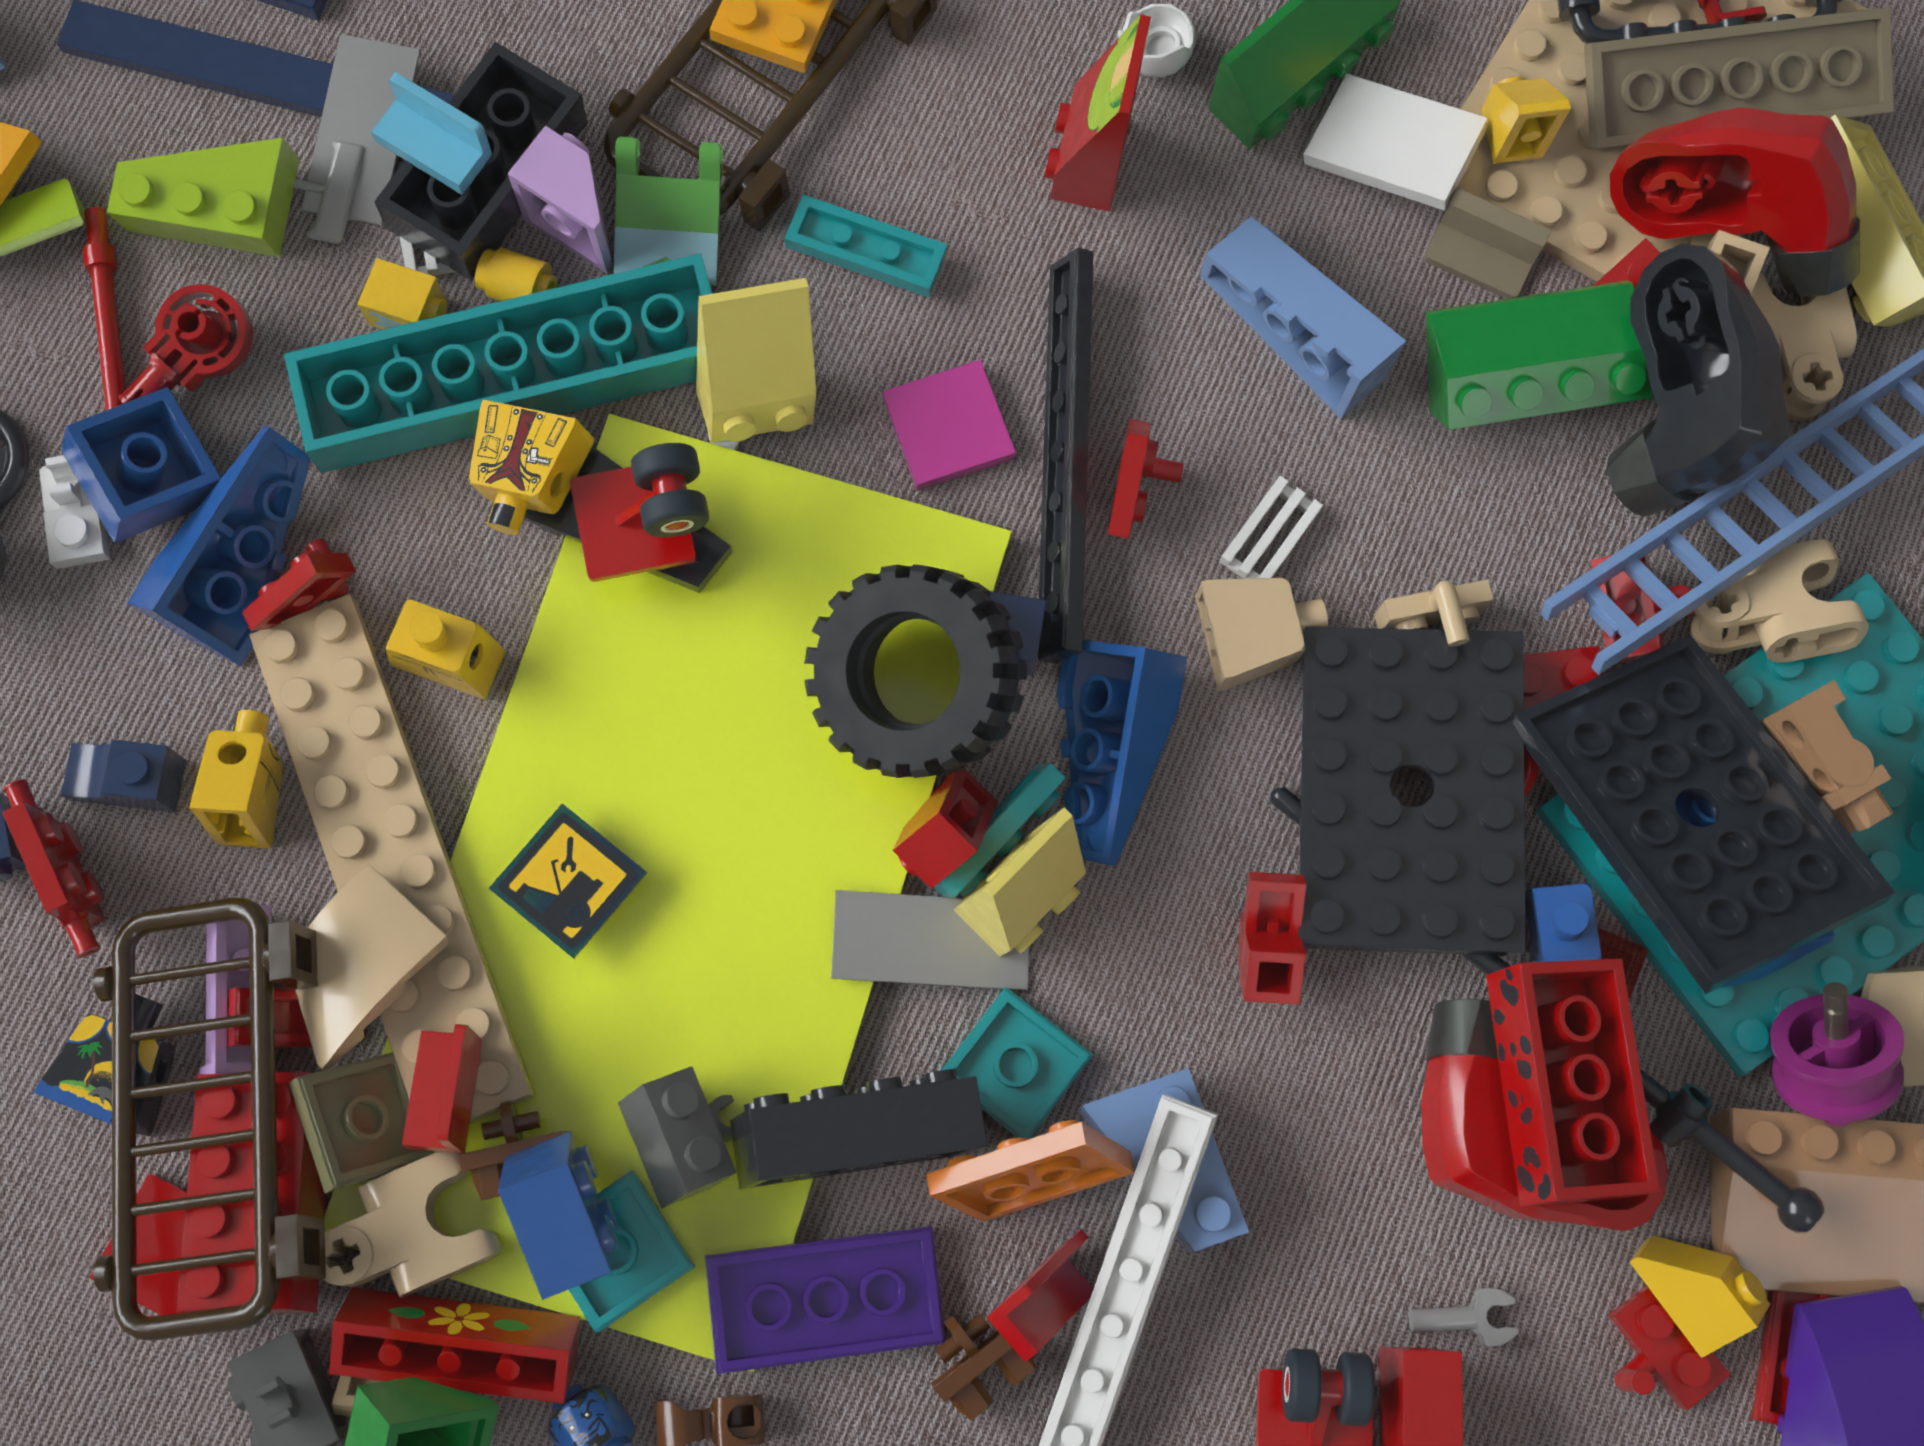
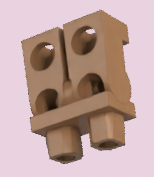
(1830, 758)

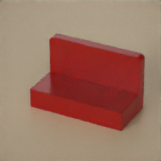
(443, 1090)
(1043, 1301)

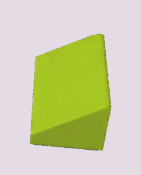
(39, 215)

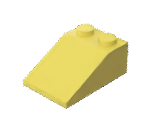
(756, 360)
(1027, 886)

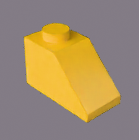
(1523, 118)
(1701, 1291)

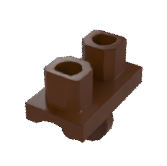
(488, 1163)
(960, 1380)

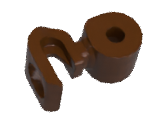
(728, 1421)

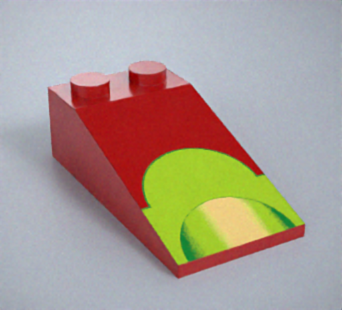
(1098, 124)

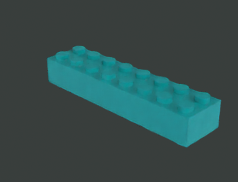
(532, 352)

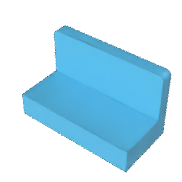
(432, 135)

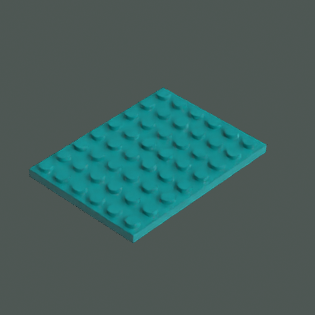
(1886, 713)

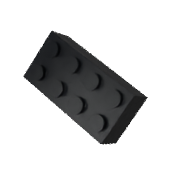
(513, 106)
(858, 1131)

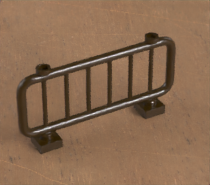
(757, 179)
(284, 1245)

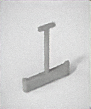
(337, 192)

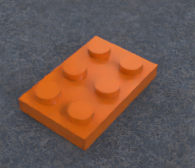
(1030, 1171)

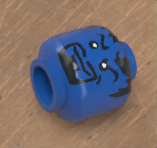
(590, 1419)

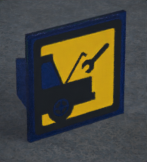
(568, 880)

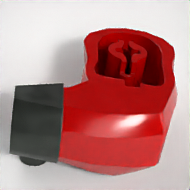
(1747, 176)
(1469, 1133)

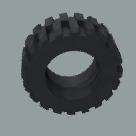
(847, 662)

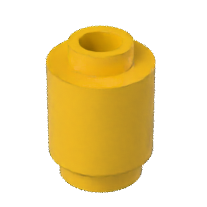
(511, 274)

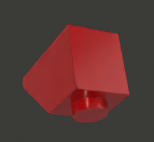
(946, 828)

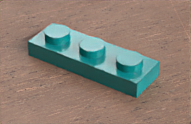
(865, 245)
(1031, 796)

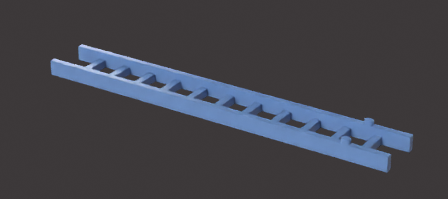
(1615, 621)

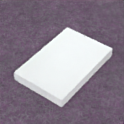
(1395, 141)

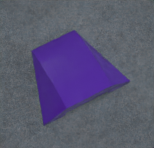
(1855, 1372)

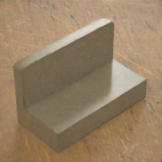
(1486, 244)

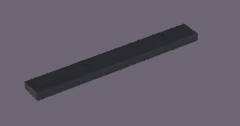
(1065, 455)

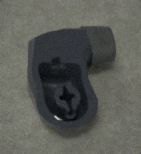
(1712, 376)

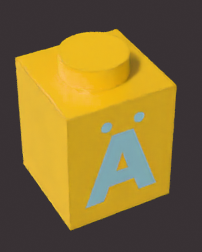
(400, 296)

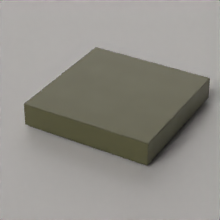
(355, 1120)

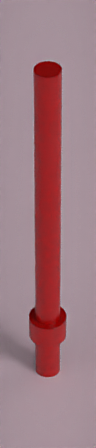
(101, 263)

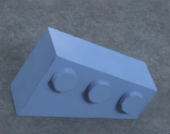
(1127, 1117)

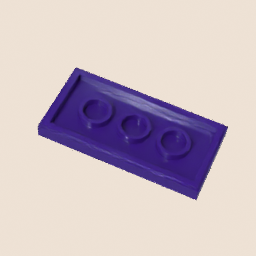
(824, 1299)

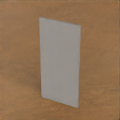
(353, 107)
(916, 943)

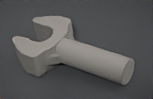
(1467, 1318)

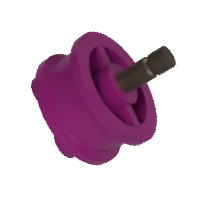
(1837, 1056)

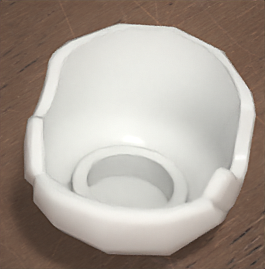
(1168, 41)

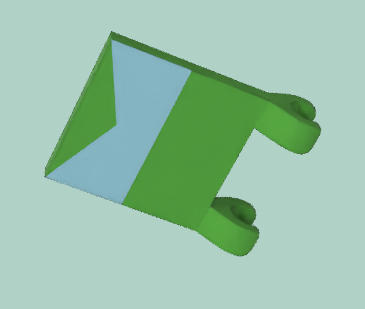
(666, 215)

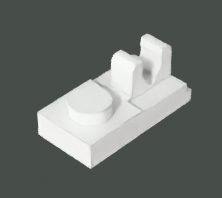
(71, 523)

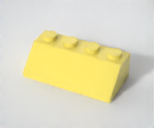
(1890, 233)

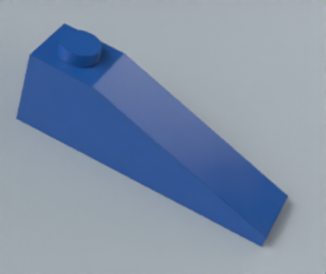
(227, 549)
(1117, 723)

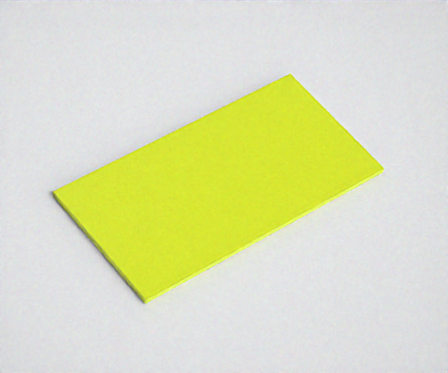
(700, 759)

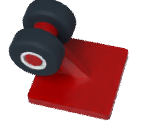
(640, 513)
(1316, 1404)

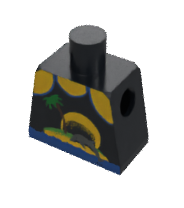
(83, 1068)

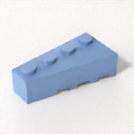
(1302, 315)

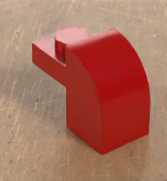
(1269, 945)

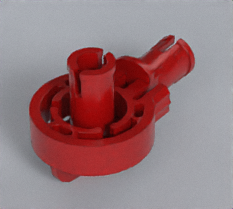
(193, 340)

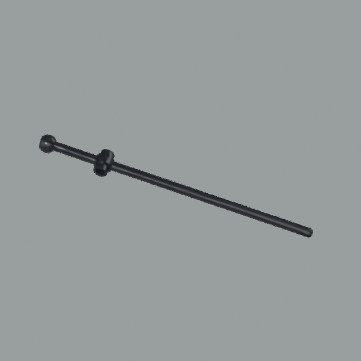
(1678, 1113)

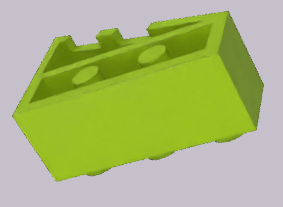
(210, 196)

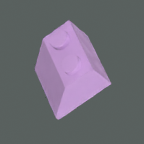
(562, 196)

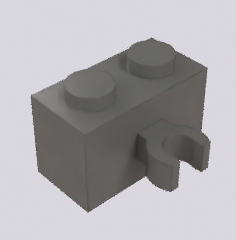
(679, 1135)
(286, 1393)

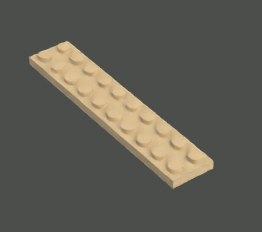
(377, 813)

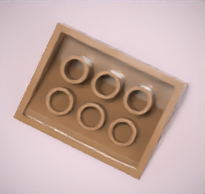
(1870, 1195)

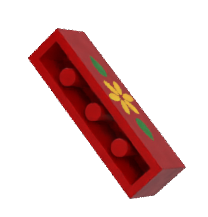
(455, 1344)

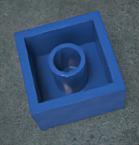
(139, 464)
(558, 1214)

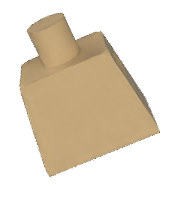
(1253, 626)

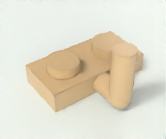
(1445, 604)

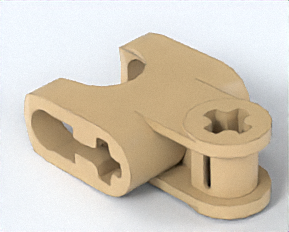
(1810, 345)
(1778, 612)
(402, 1232)

